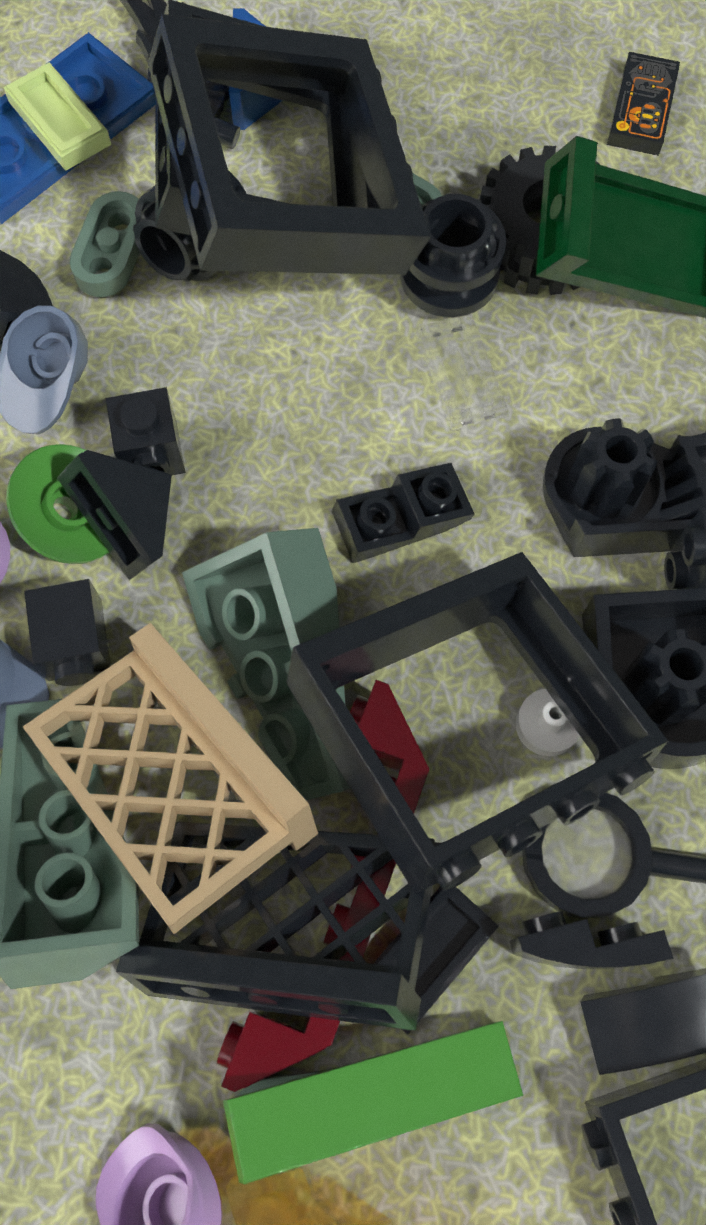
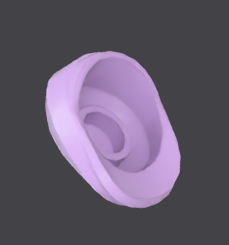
(157, 1181)

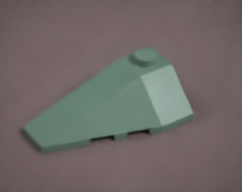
(258, 608)
(61, 885)

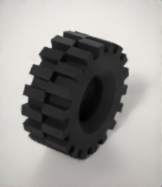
(511, 195)

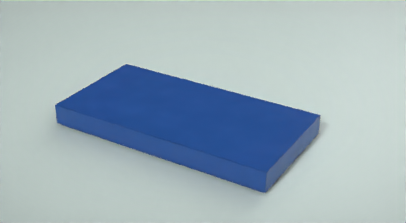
(106, 86)

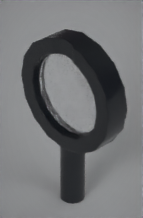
(601, 861)

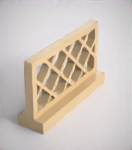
(222, 748)

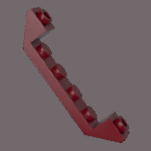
(265, 1044)

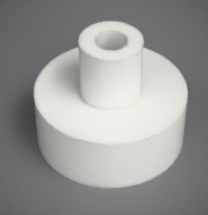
(539, 730)

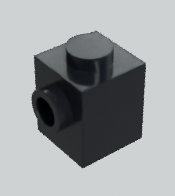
(146, 430)

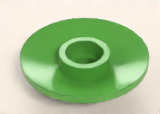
(30, 503)

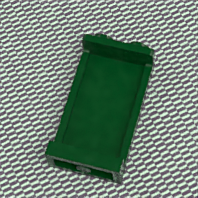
(621, 232)

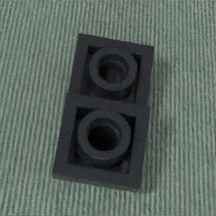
(410, 510)
(572, 945)
(648, 1022)

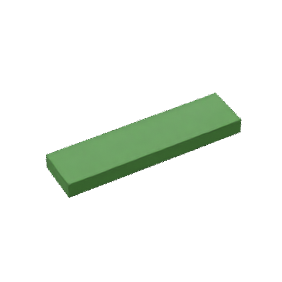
(369, 1101)

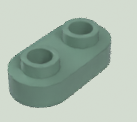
(105, 248)

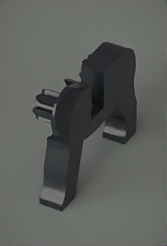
(631, 496)

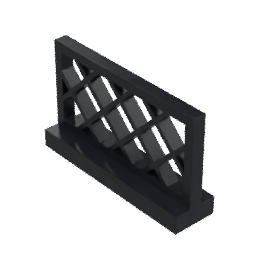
(286, 982)

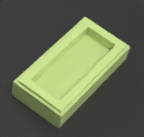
(57, 116)

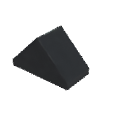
(122, 505)

